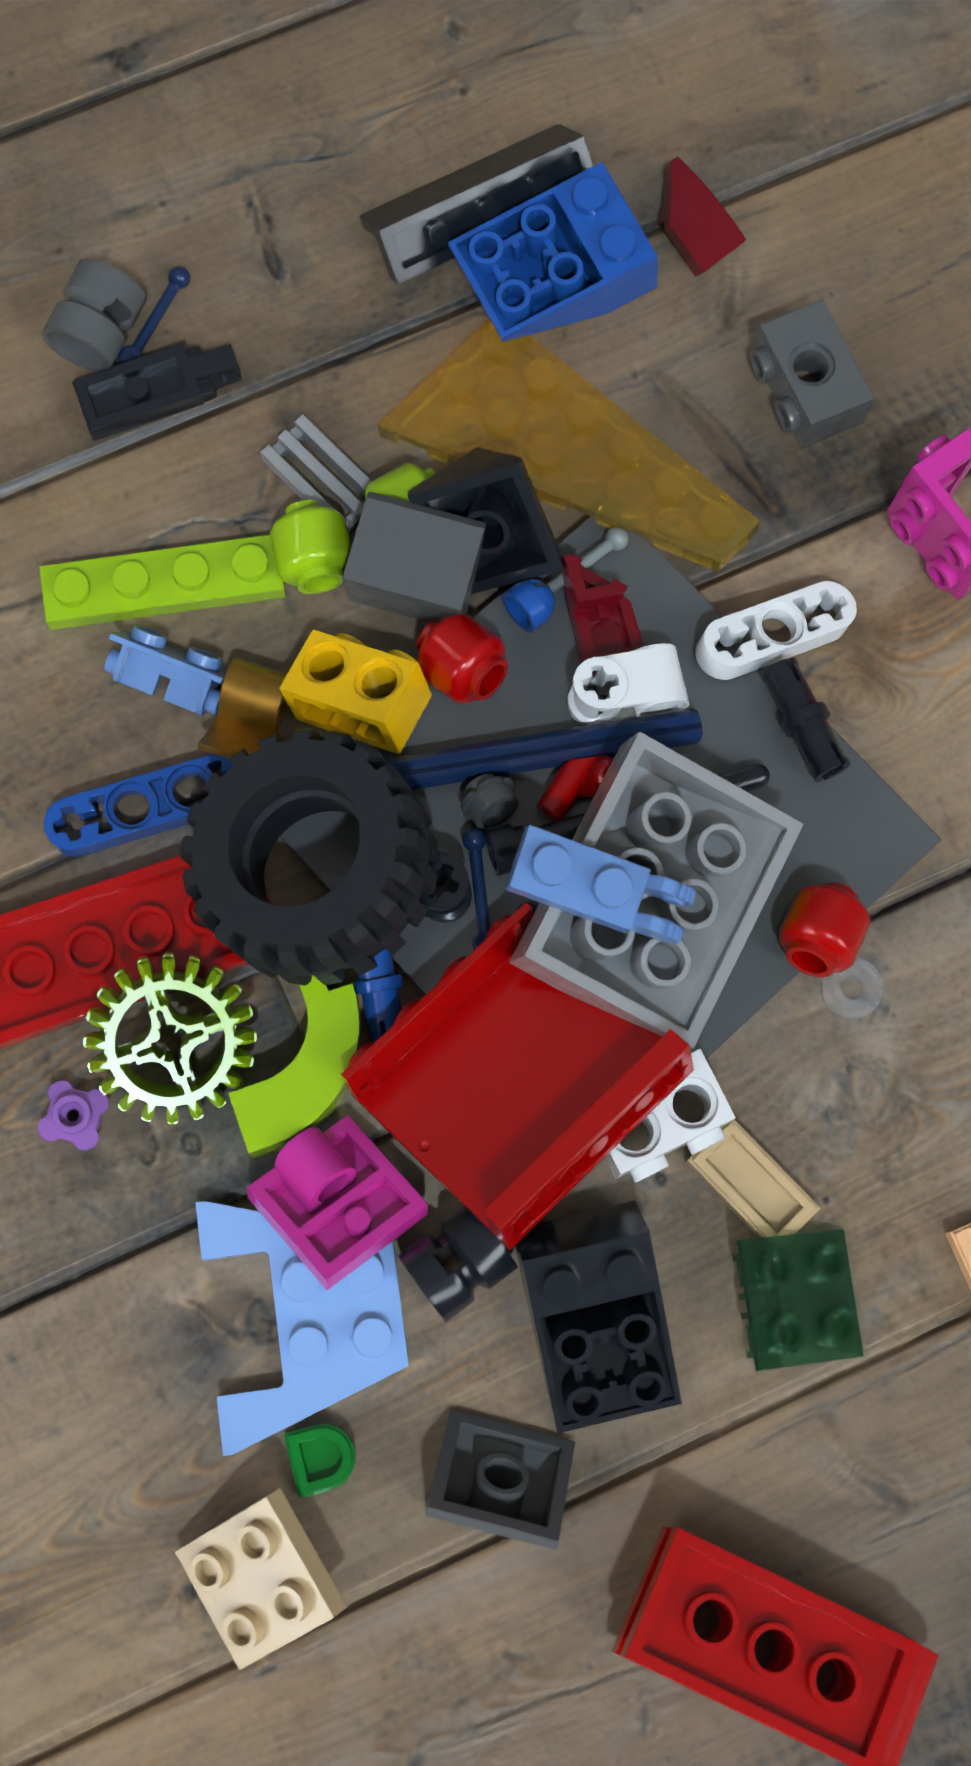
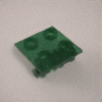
(798, 1299)

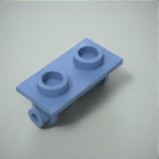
(147, 658)

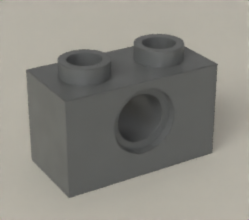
(810, 343)

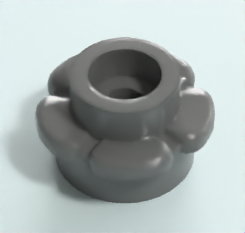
(489, 800)

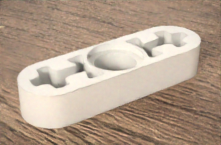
(762, 650)

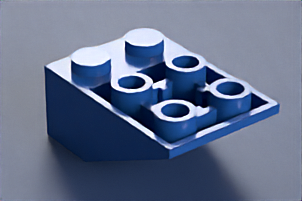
(558, 257)

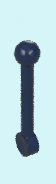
(178, 279)
(474, 841)

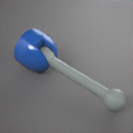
(533, 601)

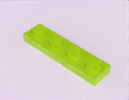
(160, 582)

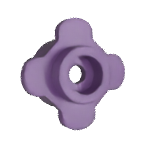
(82, 1131)

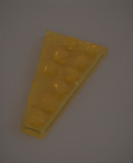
(573, 445)

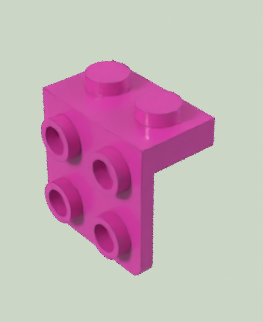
(930, 518)

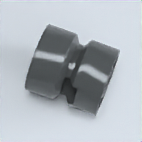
(96, 311)

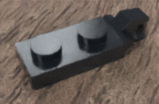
(153, 387)

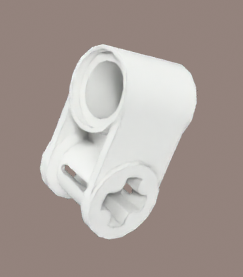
(635, 685)

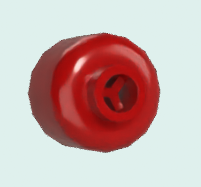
(462, 658)
(824, 929)

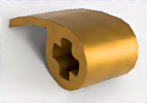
(247, 711)

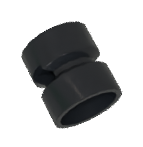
(475, 1246)

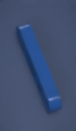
(155, 786)

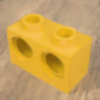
(353, 698)

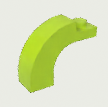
(312, 1083)

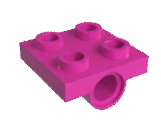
(336, 1200)

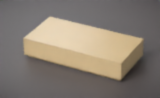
(753, 1184)

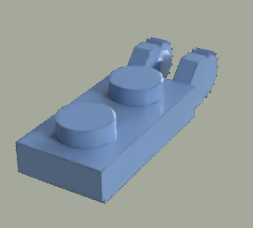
(593, 885)

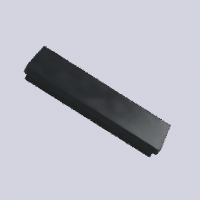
(419, 224)

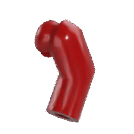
(574, 780)

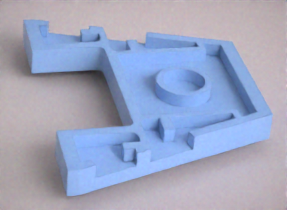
(327, 1338)

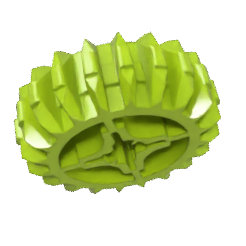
(143, 1046)

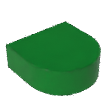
(320, 1458)

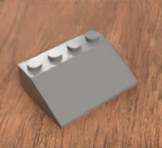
(682, 827)

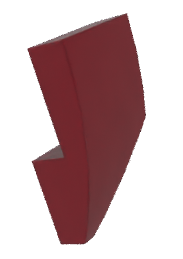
(696, 219)
(598, 612)

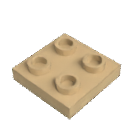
(260, 1579)

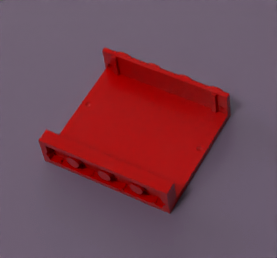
(511, 1083)

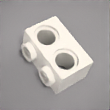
(669, 1132)

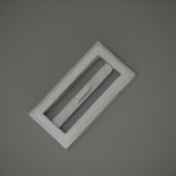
(290, 443)

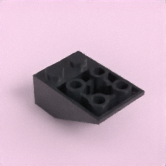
(598, 1316)

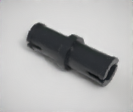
(805, 719)

